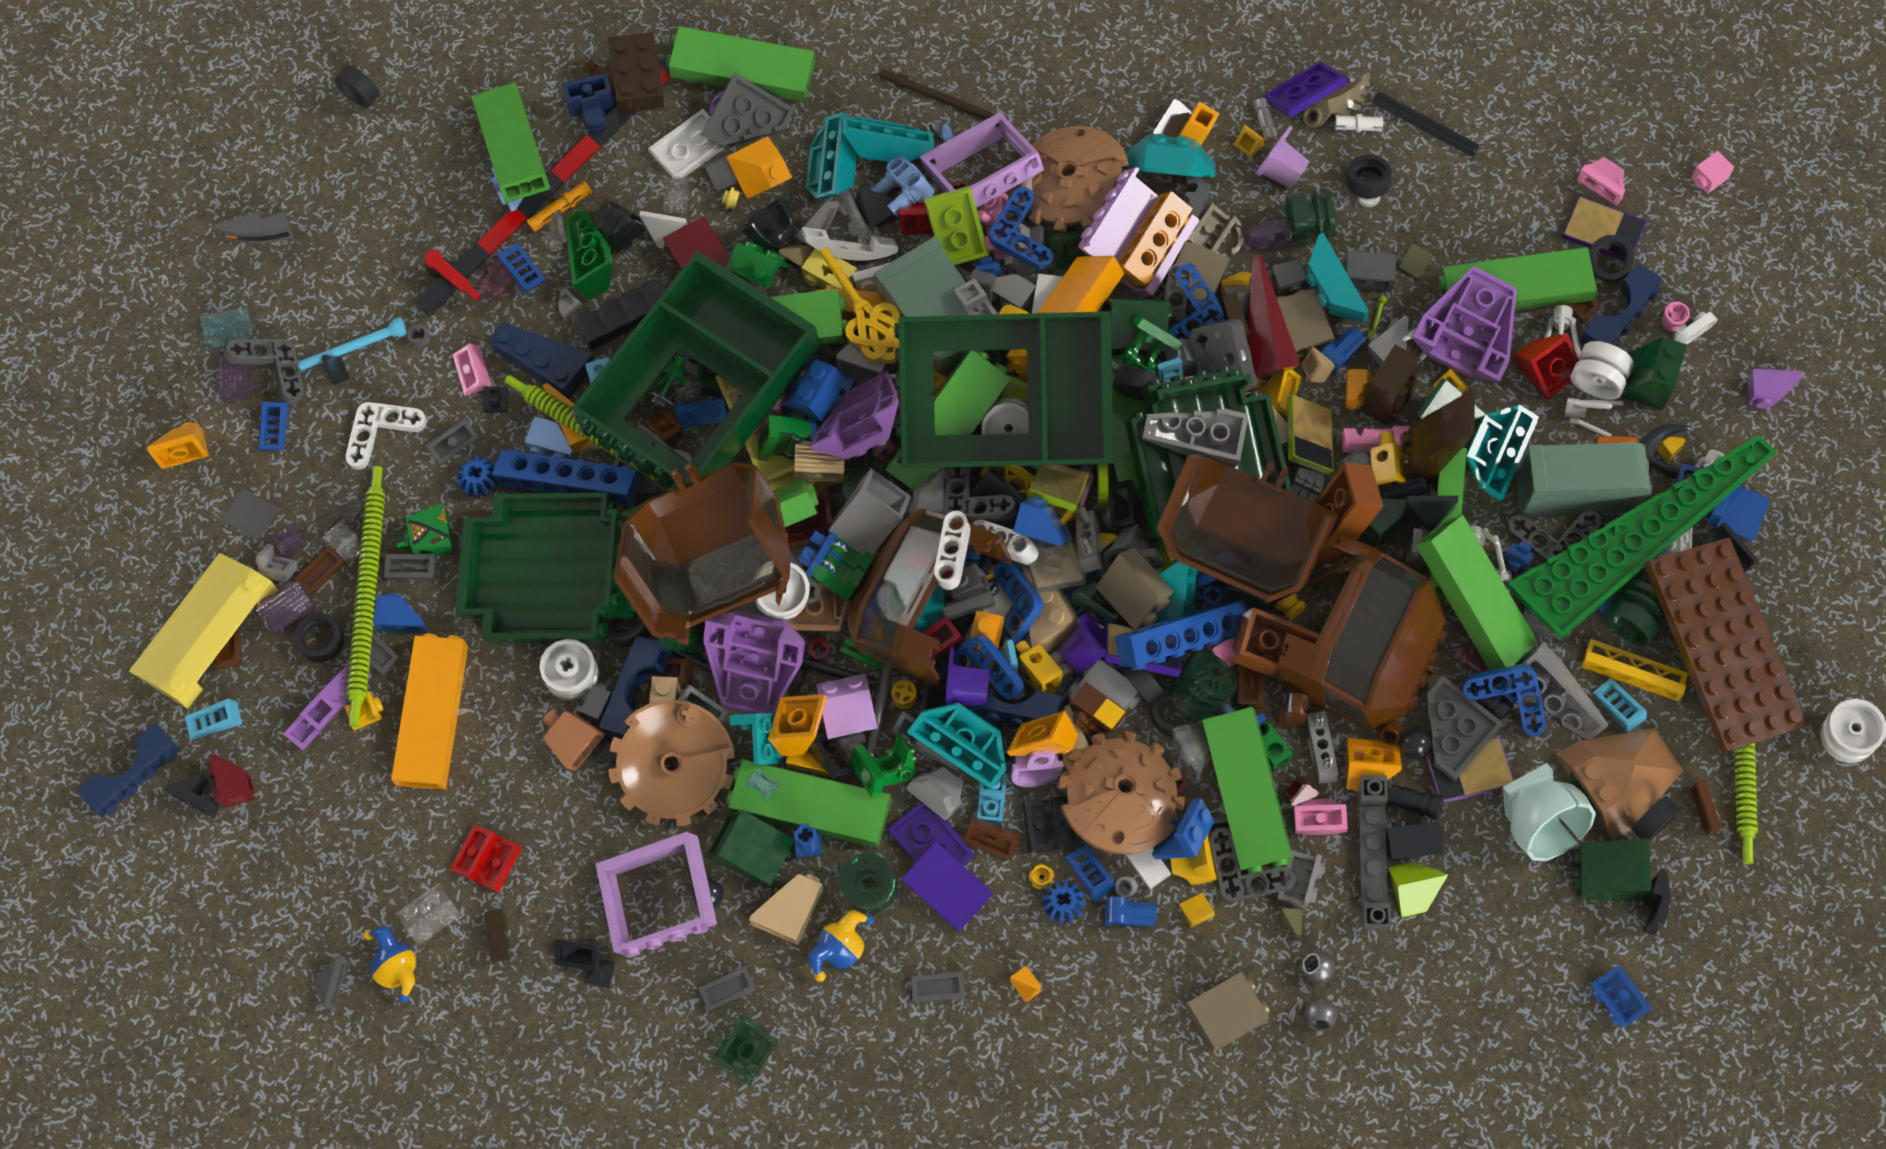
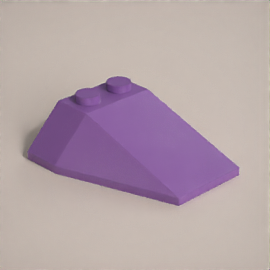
(1471, 326)
(859, 419)
(752, 659)

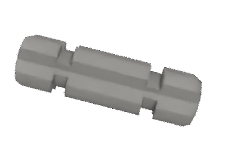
(1265, 119)

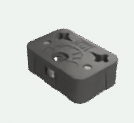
(1223, 346)

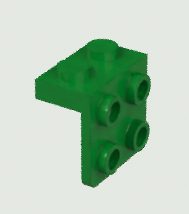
(754, 264)

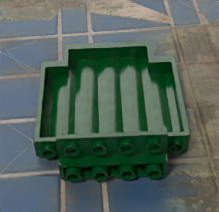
(1160, 467)
(543, 568)

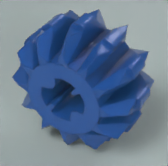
(467, 476)
(1065, 910)

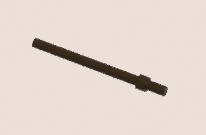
(903, 81)
(1341, 567)

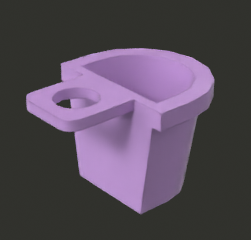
(1283, 163)
(1036, 769)

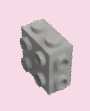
(1109, 682)

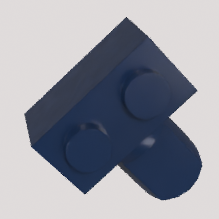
(590, 99)

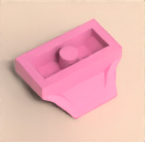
(1605, 179)
(1320, 817)

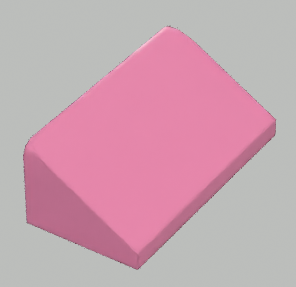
(471, 369)

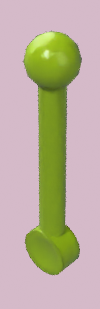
(1381, 300)

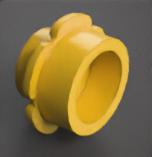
(1037, 872)

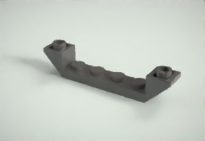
(1372, 852)

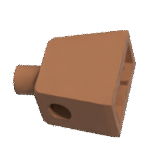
(571, 738)

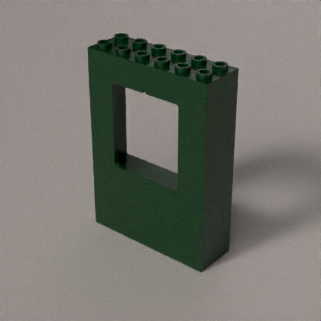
(720, 326)
(1066, 389)

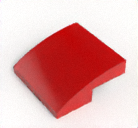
(486, 858)

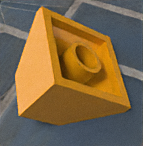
(758, 167)
(179, 446)
(796, 723)
(1044, 734)
(1370, 758)

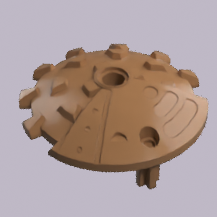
(1073, 199)
(676, 731)
(1117, 819)

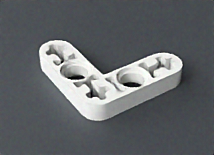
(378, 420)

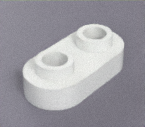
(1700, 324)

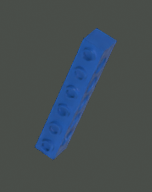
(510, 473)
(1179, 634)

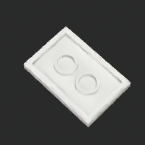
(684, 147)

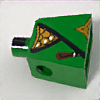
(428, 532)

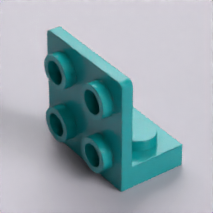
(760, 724)

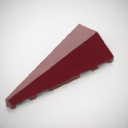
(1268, 334)

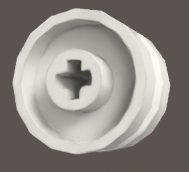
(1602, 370)
(1006, 411)
(792, 600)
(569, 669)
(1853, 730)

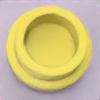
(730, 198)

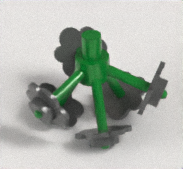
(683, 373)

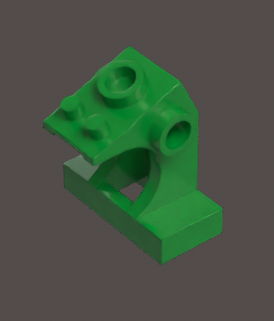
(1152, 335)
(891, 768)

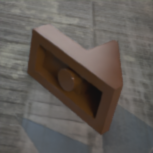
(665, 427)

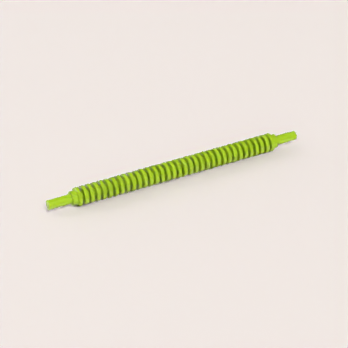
(559, 411)
(365, 596)
(1746, 799)

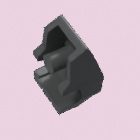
(1198, 195)
(1307, 482)

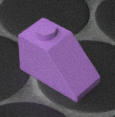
(1770, 386)

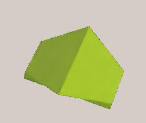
(1415, 887)

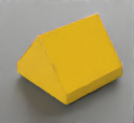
(1249, 141)
(1670, 447)

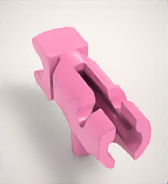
(991, 212)
(1368, 438)

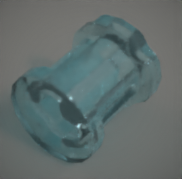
(763, 784)

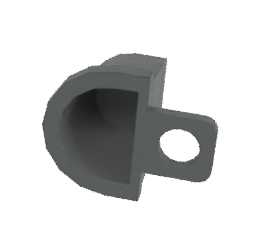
(1130, 538)

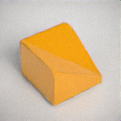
(1025, 983)

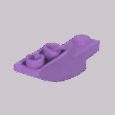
(320, 711)

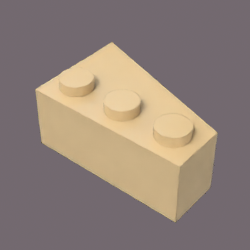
(1055, 619)

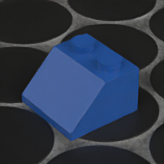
(814, 390)
(1040, 522)

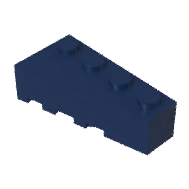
(542, 357)

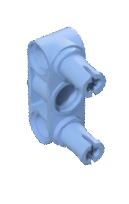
(909, 178)

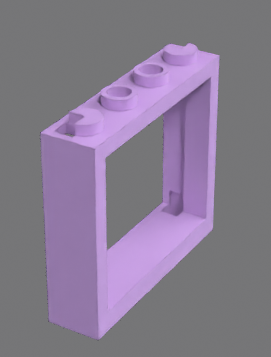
(975, 140)
(612, 901)

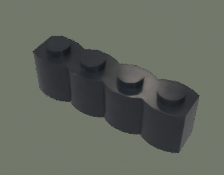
(618, 316)

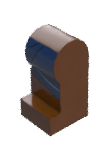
(1293, 711)

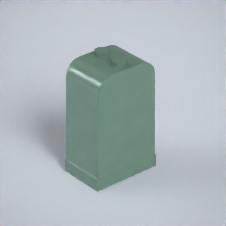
(924, 286)
(1582, 478)

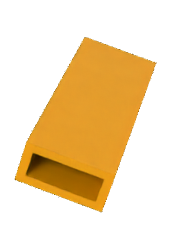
(1080, 290)
(430, 712)

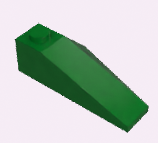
(588, 254)

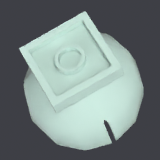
(1535, 809)

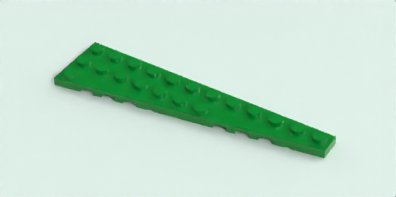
(1590, 572)

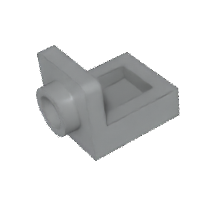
(274, 566)

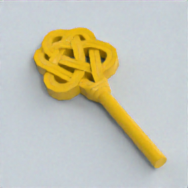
(876, 324)

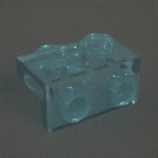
(227, 326)

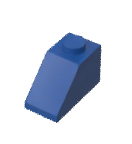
(396, 615)

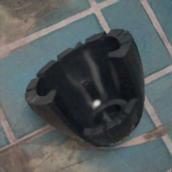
(617, 225)
(771, 226)

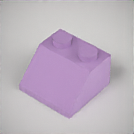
(847, 706)

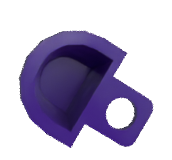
(1084, 643)
(966, 684)

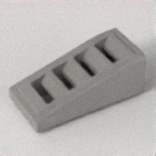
(821, 219)

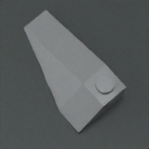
(1209, 433)
(1562, 694)

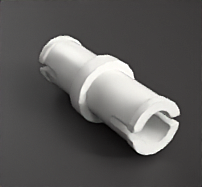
(1358, 123)

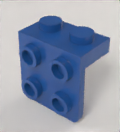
(1741, 511)
(1188, 834)

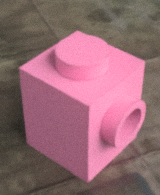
(1712, 172)

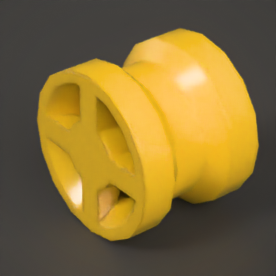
(1291, 606)
(905, 689)

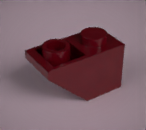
(232, 782)

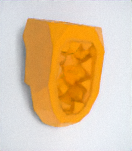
(1356, 388)

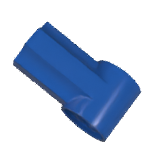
(1344, 348)
(807, 842)
(1125, 912)

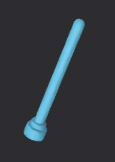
(396, 328)

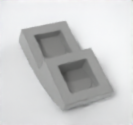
(974, 299)

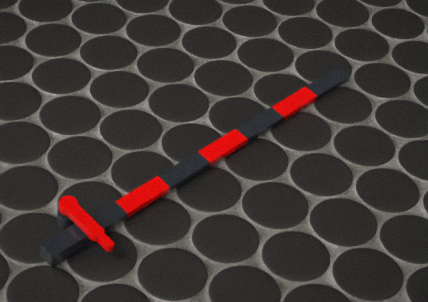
(455, 276)

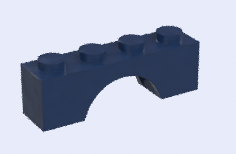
(1637, 289)
(644, 660)
(1037, 706)
(106, 792)

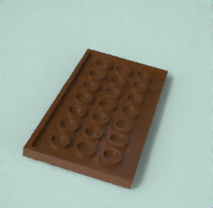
(1725, 645)

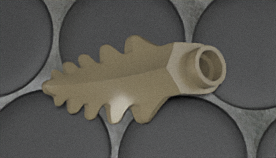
(1338, 101)

